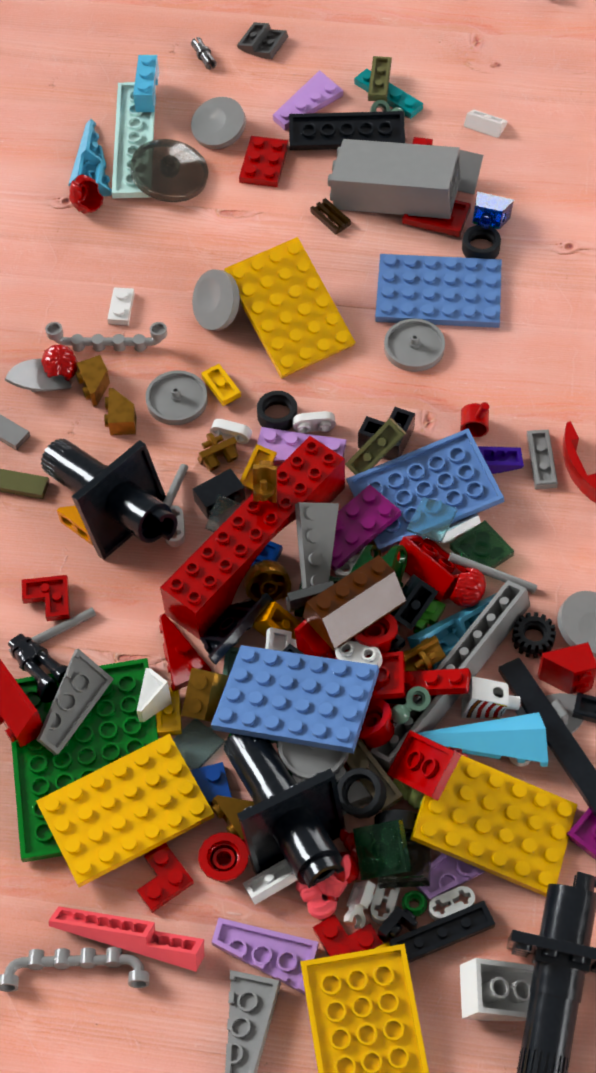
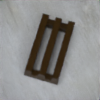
(333, 214)

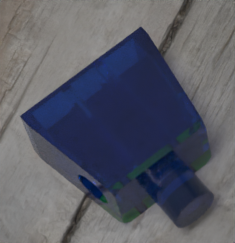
(491, 210)

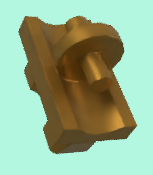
(209, 456)
(265, 481)
(424, 655)

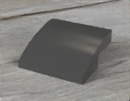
(262, 40)
(297, 599)

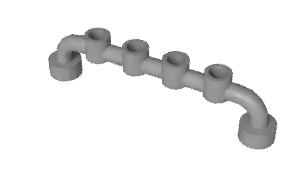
(157, 330)
(62, 960)

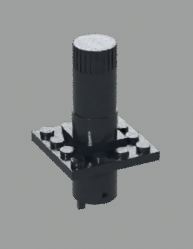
(113, 498)
(287, 816)
(560, 964)

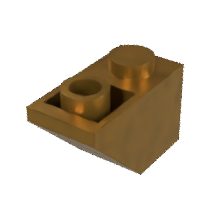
(94, 377)
(121, 414)
(227, 808)

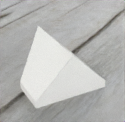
(153, 695)

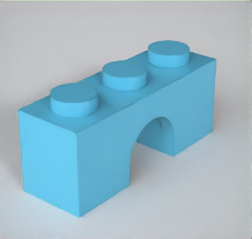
(145, 81)

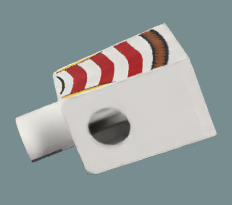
(487, 699)

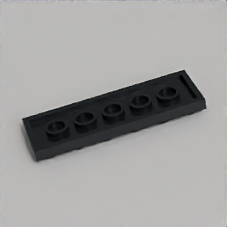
(328, 130)

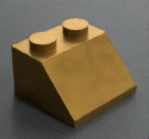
(203, 694)

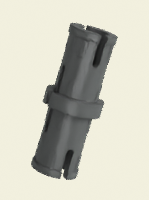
(203, 53)

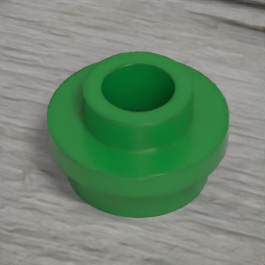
(414, 896)

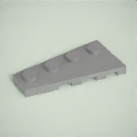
(315, 540)
(76, 696)
(250, 1016)

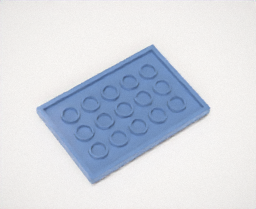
(439, 290)
(439, 471)
(296, 698)

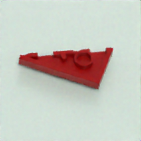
(179, 654)

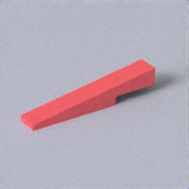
(131, 935)

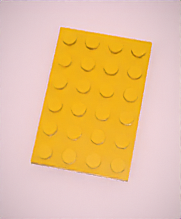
(290, 307)
(124, 810)
(498, 825)
(364, 1012)

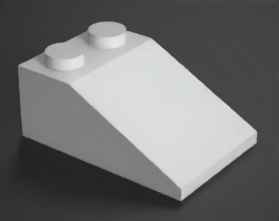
(495, 990)

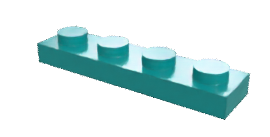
(395, 97)

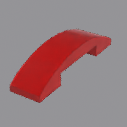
(584, 482)

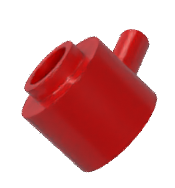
(476, 418)

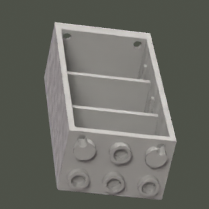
(395, 178)

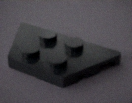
(231, 625)

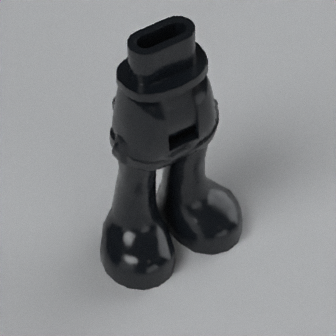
(30, 657)

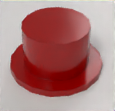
(379, 634)
(377, 727)
(223, 857)

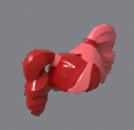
(333, 885)

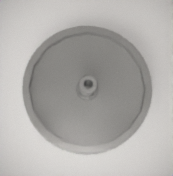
(218, 123)
(215, 300)
(414, 345)
(176, 397)
(578, 619)
(307, 760)

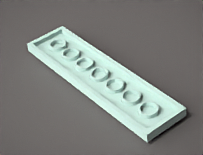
(131, 132)

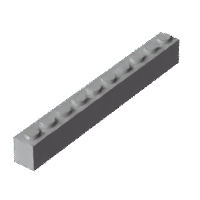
(469, 652)

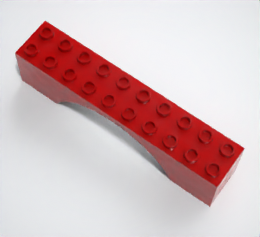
(213, 573)

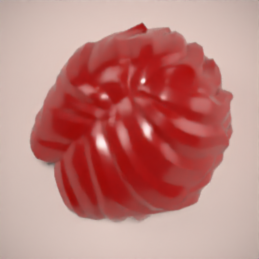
(85, 194)
(59, 361)
(469, 588)

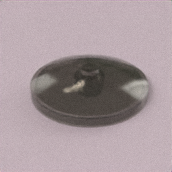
(169, 170)

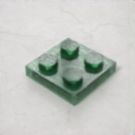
(483, 546)
(382, 849)

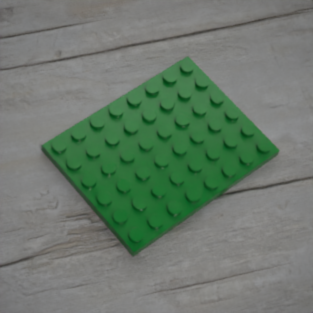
(103, 737)

